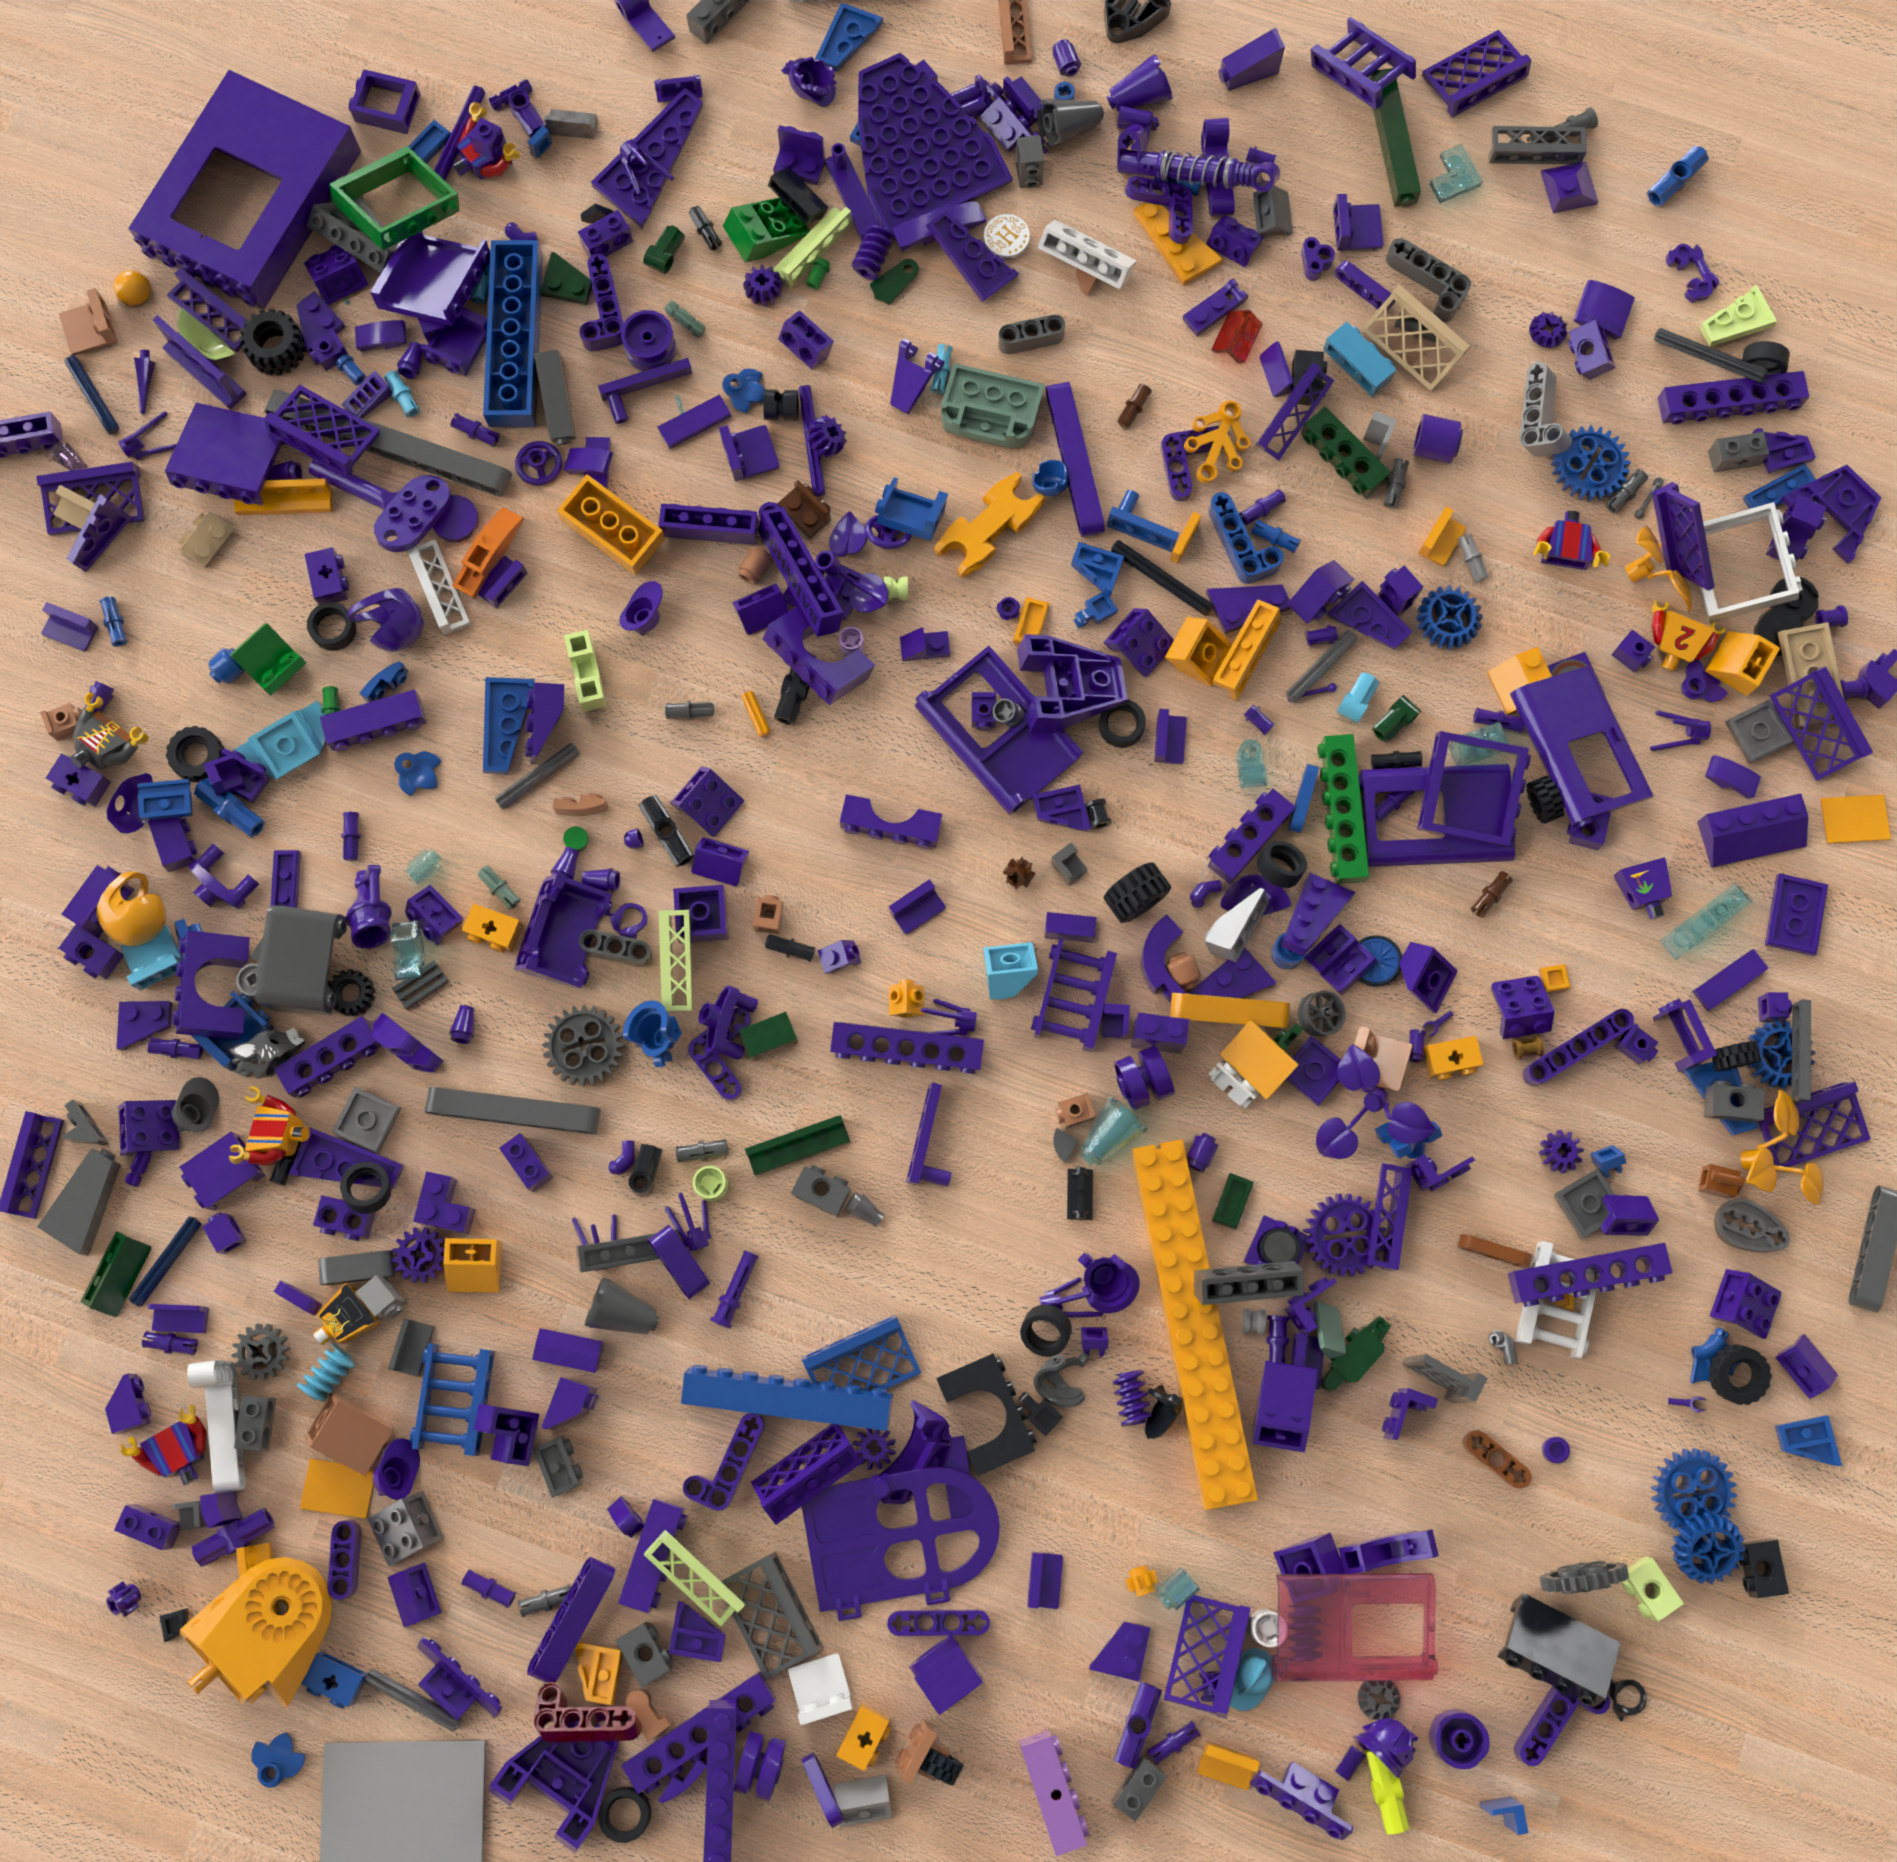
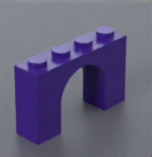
(827, 679)
(193, 1013)

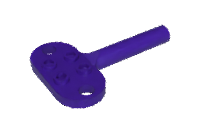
(405, 513)

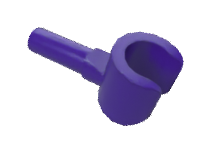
(1438, 1022)
(1687, 1402)

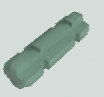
(685, 318)

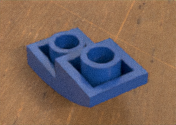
(390, 676)

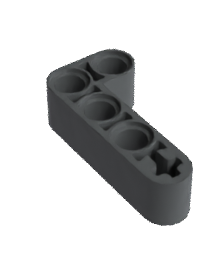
(1397, 257)

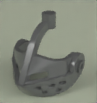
(1061, 1394)

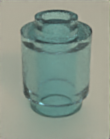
(423, 865)

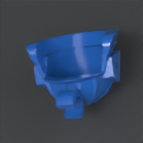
(652, 1031)

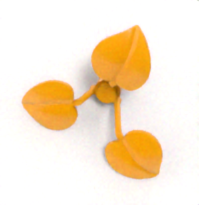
(1644, 565)
(1760, 1160)

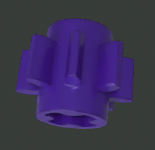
(123, 1599)

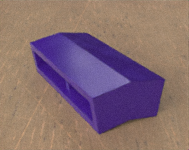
(568, 1350)
(220, 1509)

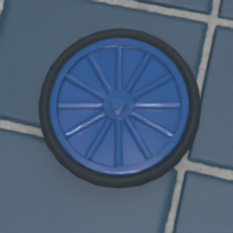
(1388, 959)

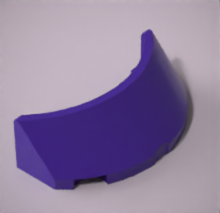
(926, 1447)

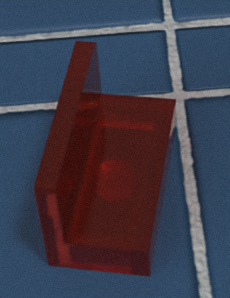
(1237, 335)

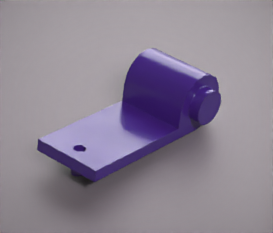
(645, 22)

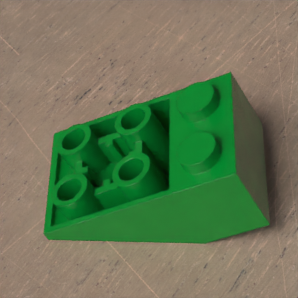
(763, 228)

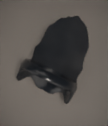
(1163, 1412)

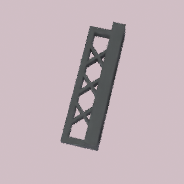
(1539, 150)

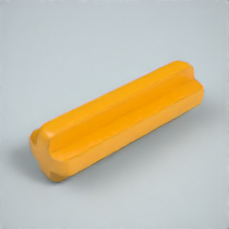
(755, 713)

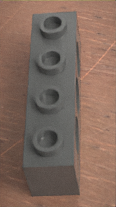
(339, 229)
(1248, 1282)

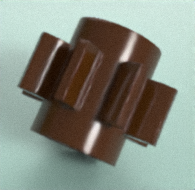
(1019, 873)

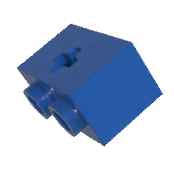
(348, 1677)

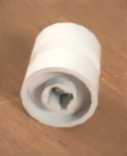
(1263, 1627)

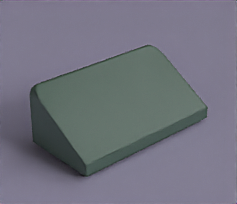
(1329, 1330)

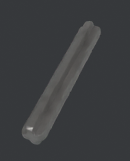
(1321, 666)
(537, 776)
(411, 1699)

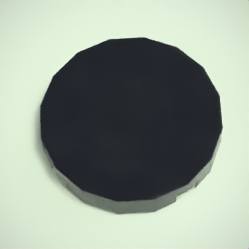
(1807, 602)
(1775, 621)

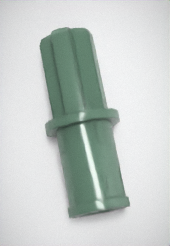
(498, 887)

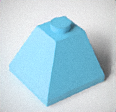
(1009, 969)

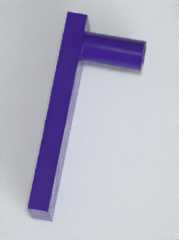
(851, 189)
(613, 390)
(917, 1169)

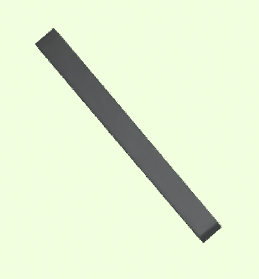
(409, 450)

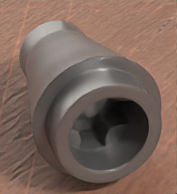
(864, 1209)

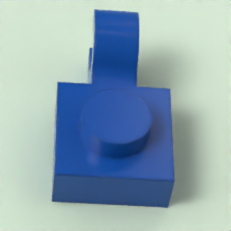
(1097, 608)

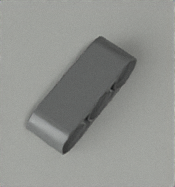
(1039, 326)
(605, 940)
(355, 1267)

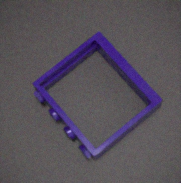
(1434, 781)

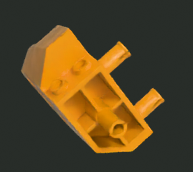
(253, 1645)

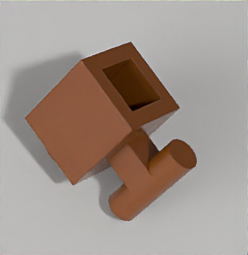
(1720, 1181)

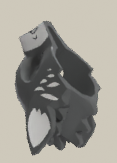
(265, 1052)

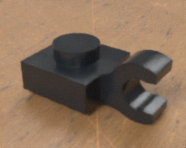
(1042, 1415)

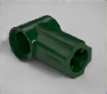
(661, 255)
(1399, 715)

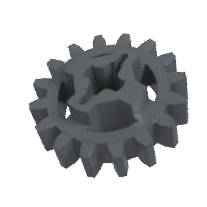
(268, 1344)

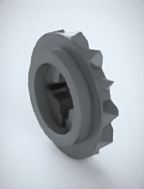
(1368, 1704)

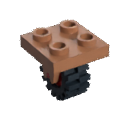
(927, 1757)

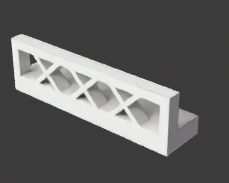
(428, 586)

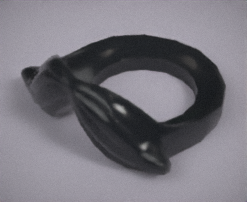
(1620, 1710)

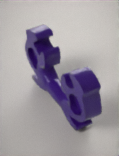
(1700, 289)

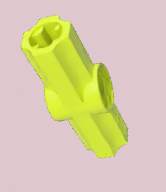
(1388, 1795)

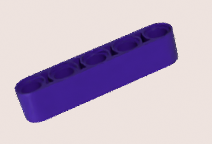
(1586, 1039)
(571, 1620)

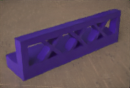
(213, 303)
(1287, 407)
(21, 1163)
(1396, 1217)

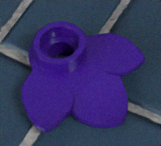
(1706, 684)

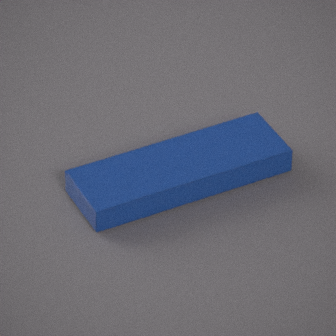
(1779, 487)

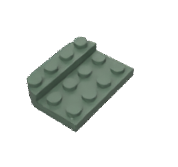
(990, 406)

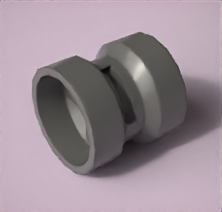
(1003, 710)

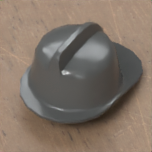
(195, 1105)

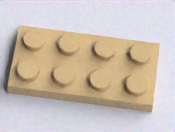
(1803, 652)

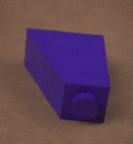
(1253, 61)

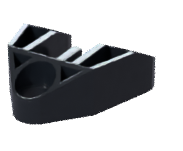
(1133, 27)

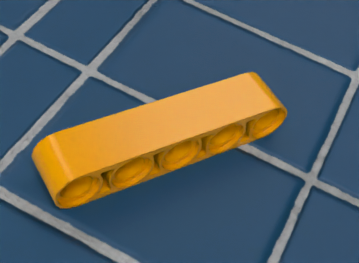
(1230, 1010)

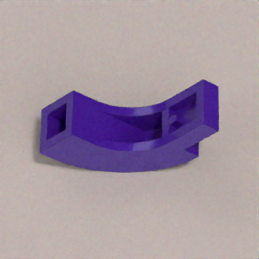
(1158, 941)
(1388, 1550)

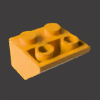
(1742, 661)
(472, 1265)

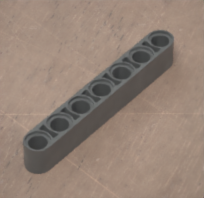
(512, 1110)

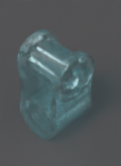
(1251, 769)

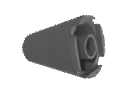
(1067, 118)
(620, 1310)

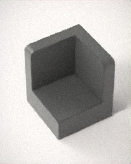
(1068, 864)
(190, 1515)

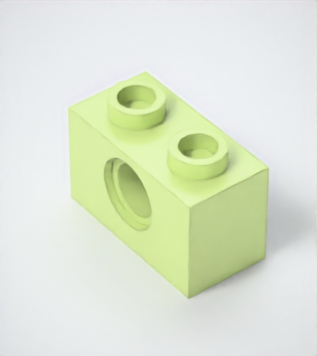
(1664, 1598)

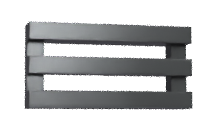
(407, 982)

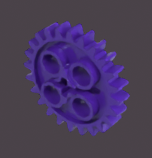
(1341, 1212)

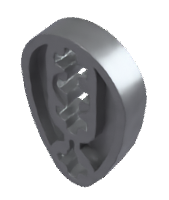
(1751, 1213)

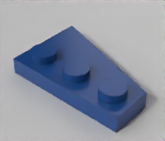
(1704, 1076)

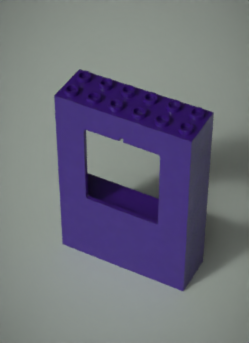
(273, 137)

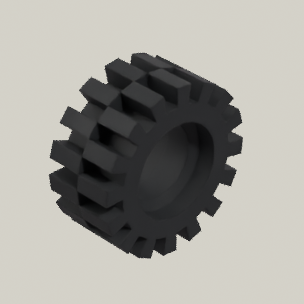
(1545, 799)
(365, 995)
(1736, 1056)

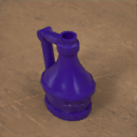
(369, 914)

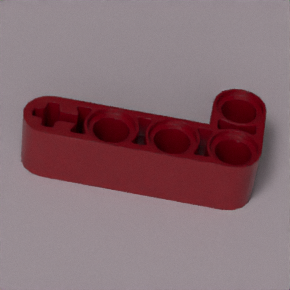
(620, 1722)

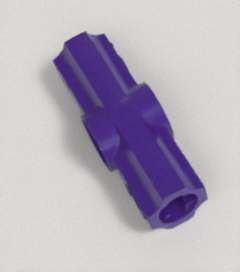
(232, 1536)
(1133, 1742)

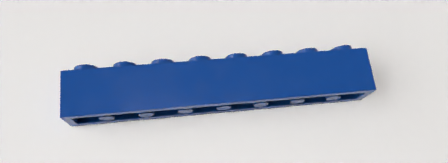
(787, 1398)

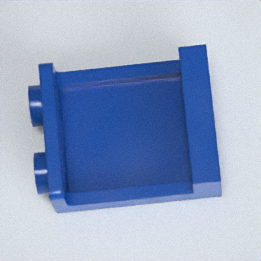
(910, 511)
(254, 1023)

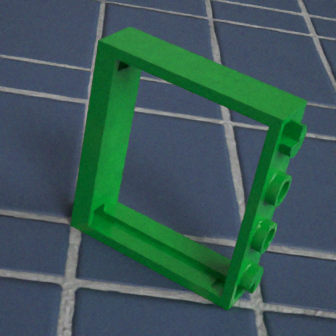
(382, 172)

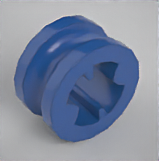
(1061, 88)

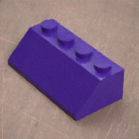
(1755, 830)

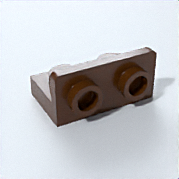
(806, 509)

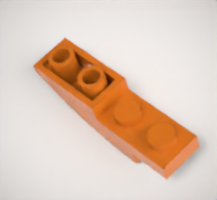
(485, 551)

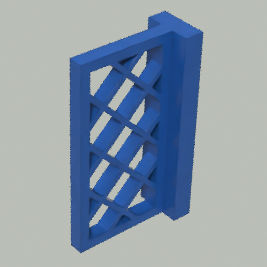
(859, 1341)

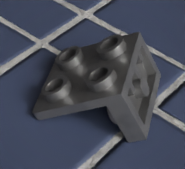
(405, 1528)

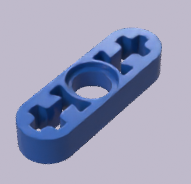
(1303, 798)

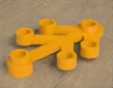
(1220, 439)

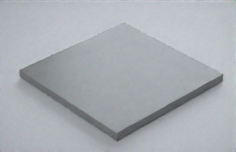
(403, 1801)

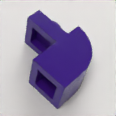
(1880, 682)

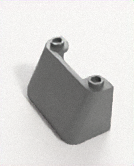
(297, 960)

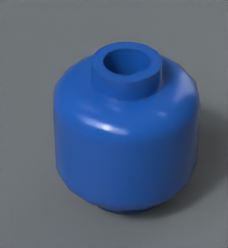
(224, 667)

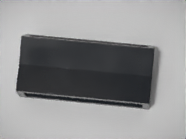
(797, 196)

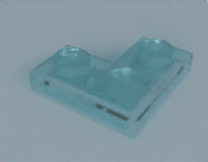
(1460, 177)

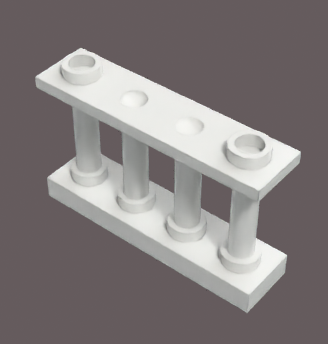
(1529, 1331)

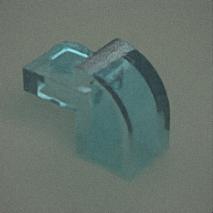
(408, 950)

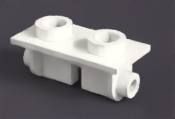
(1228, 1076)

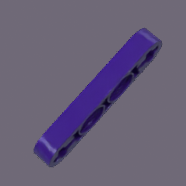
(938, 1627)

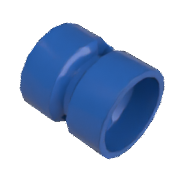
(1283, 957)

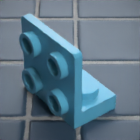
(152, 960)

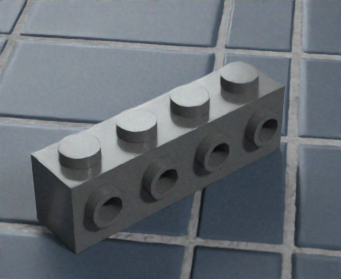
(711, 16)

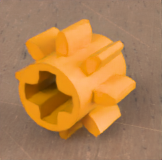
(1141, 1580)

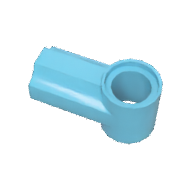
(1356, 701)

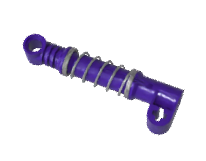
(1189, 168)

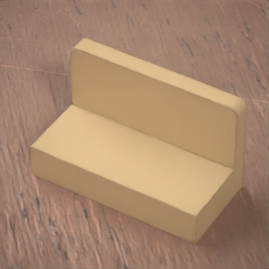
(73, 507)

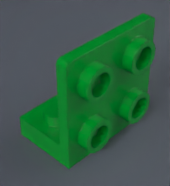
(268, 659)

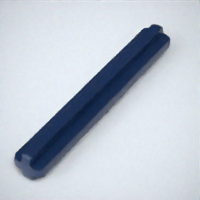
(91, 394)
(165, 1261)

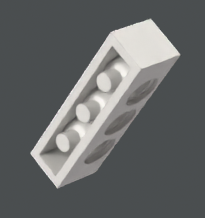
(1087, 254)

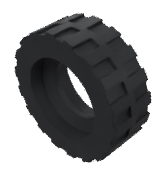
(181, 741)
(1759, 1374)

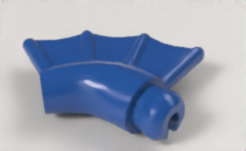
(1704, 1353)

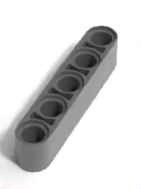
(1875, 1251)

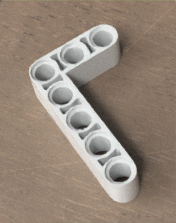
(223, 1410)

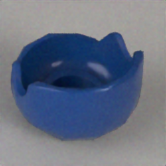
(1050, 478)

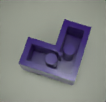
(1800, 522)
(1322, 587)
(436, 1205)
(513, 1430)

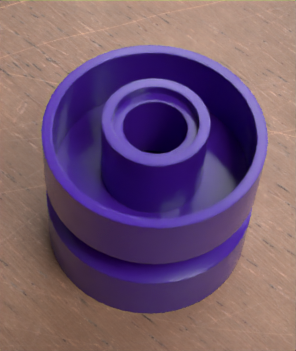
(1136, 1080)

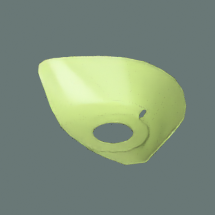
(201, 336)

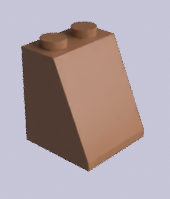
(349, 1434)

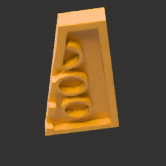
(1186, 259)

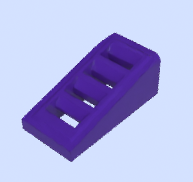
(361, 391)

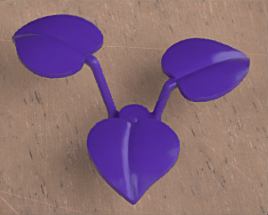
(849, 538)
(1408, 1120)

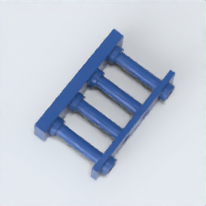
(477, 1388)

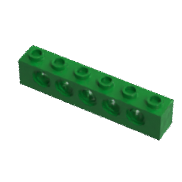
(1344, 749)

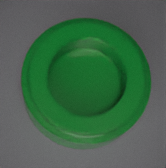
(576, 838)

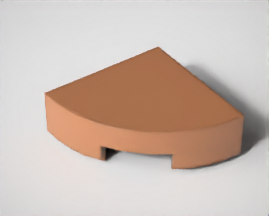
(1085, 281)

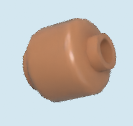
(1183, 970)

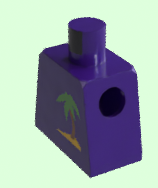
(1646, 886)

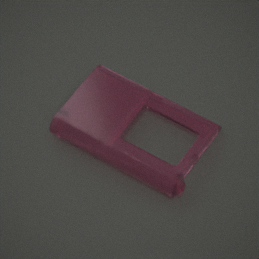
(1317, 1627)

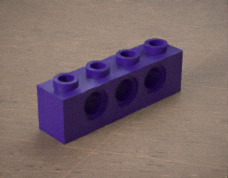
(1229, 867)
(292, 1070)

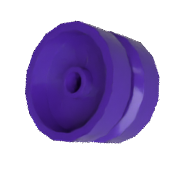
(648, 340)
(760, 1765)

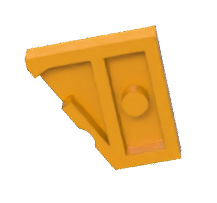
(599, 1671)

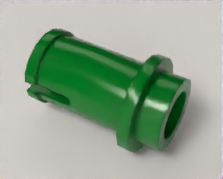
(818, 272)
(330, 700)

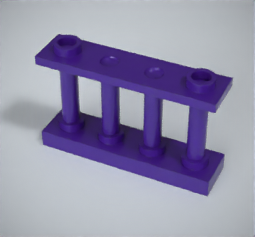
(1357, 81)
(1092, 1012)

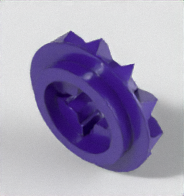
(1544, 338)

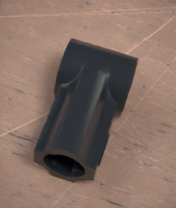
(645, 1167)

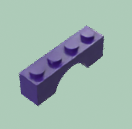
(920, 829)

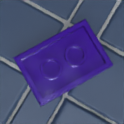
(1796, 914)

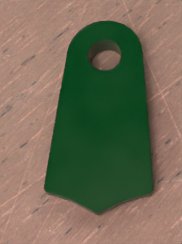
(894, 281)

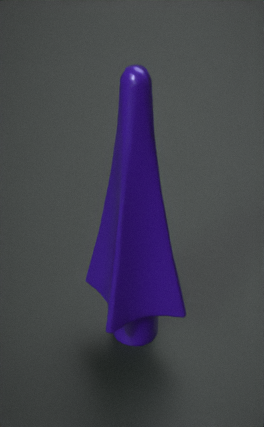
(144, 371)

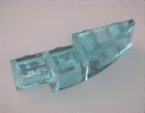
(1705, 921)

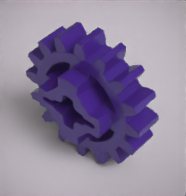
(422, 1245)

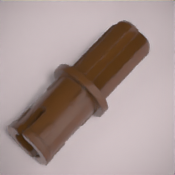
(1134, 405)

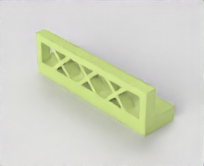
(813, 245)
(667, 956)
(703, 1573)

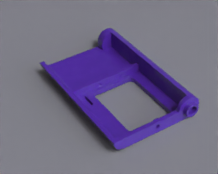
(1566, 711)
(1018, 760)
(1472, 800)

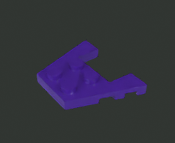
(1846, 500)

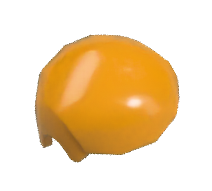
(132, 288)

